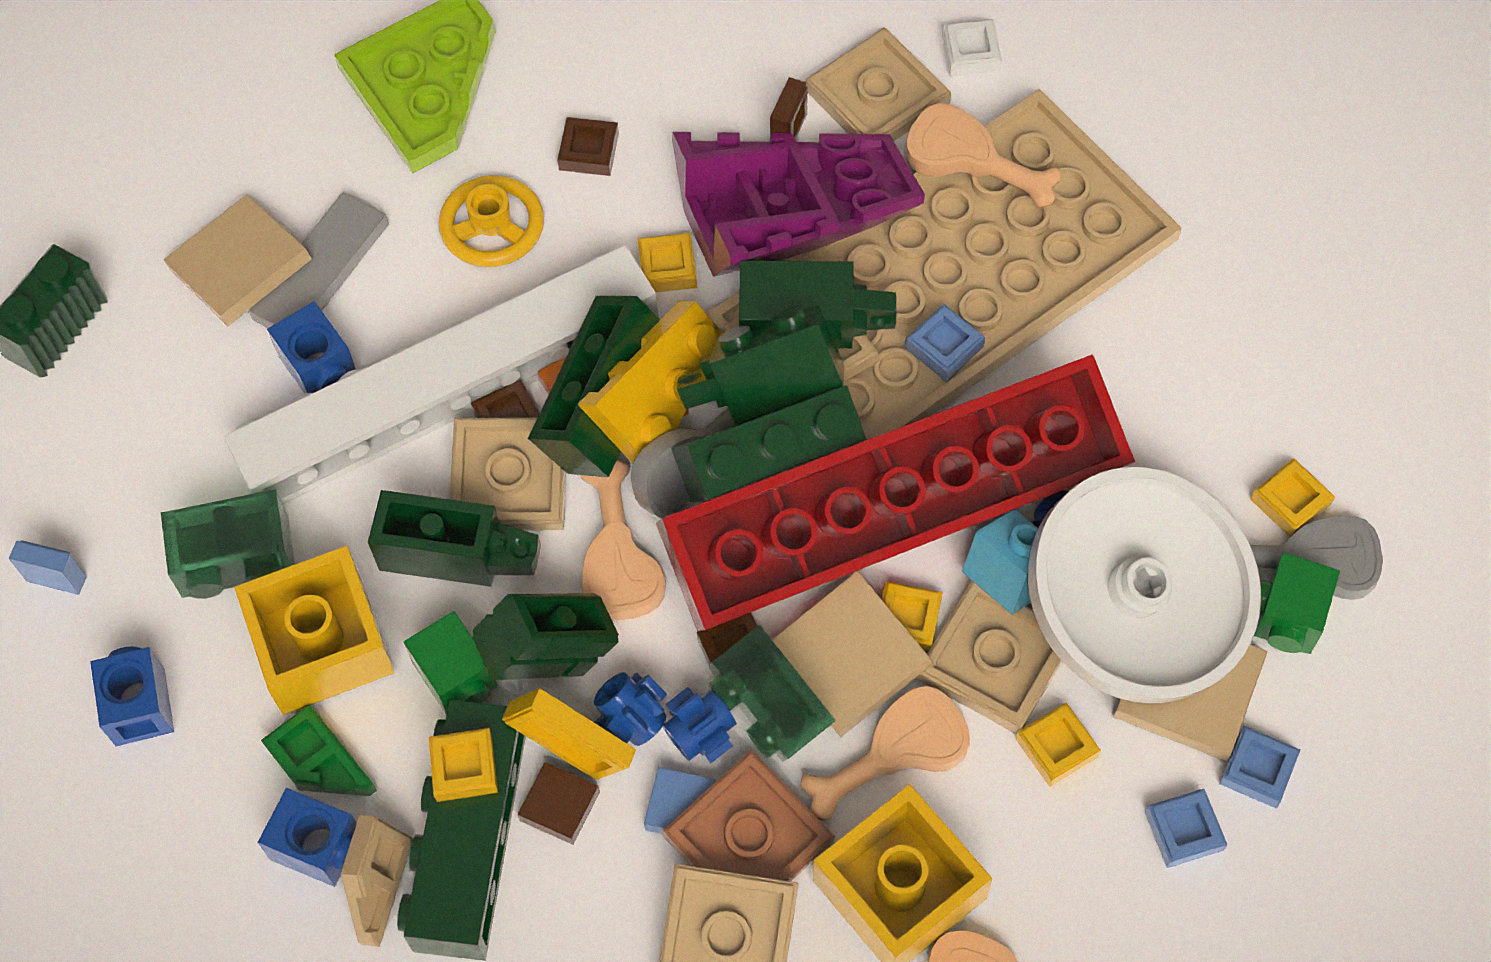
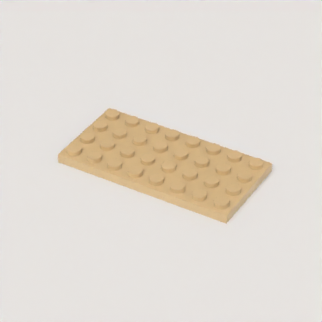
(993, 259)

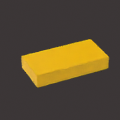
(568, 734)

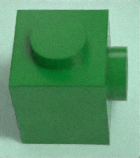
(1296, 604)
(450, 662)

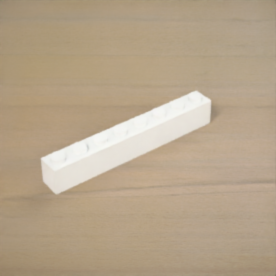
(427, 382)

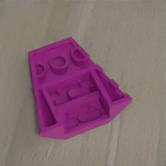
(788, 194)

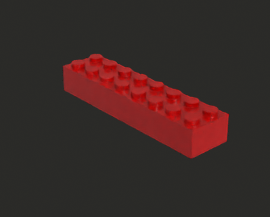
(893, 492)

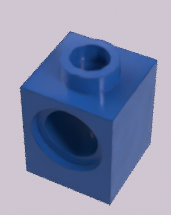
(307, 334)
(144, 714)
(291, 824)

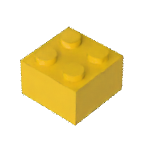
(313, 630)
(901, 878)

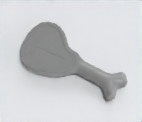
(656, 474)
(1336, 542)

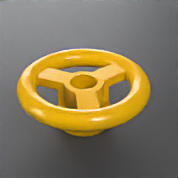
(484, 197)

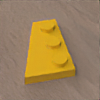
(643, 392)

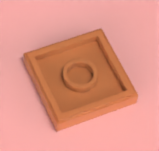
(749, 825)

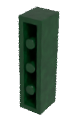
(462, 848)

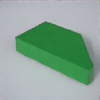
(316, 757)

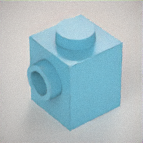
(1001, 560)

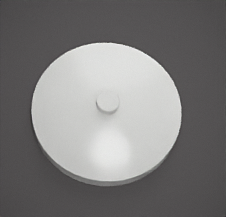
(1144, 585)

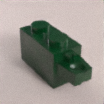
(846, 306)
(767, 366)
(448, 540)

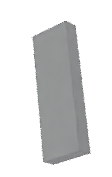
(335, 249)

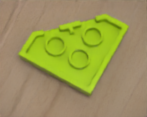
(422, 77)

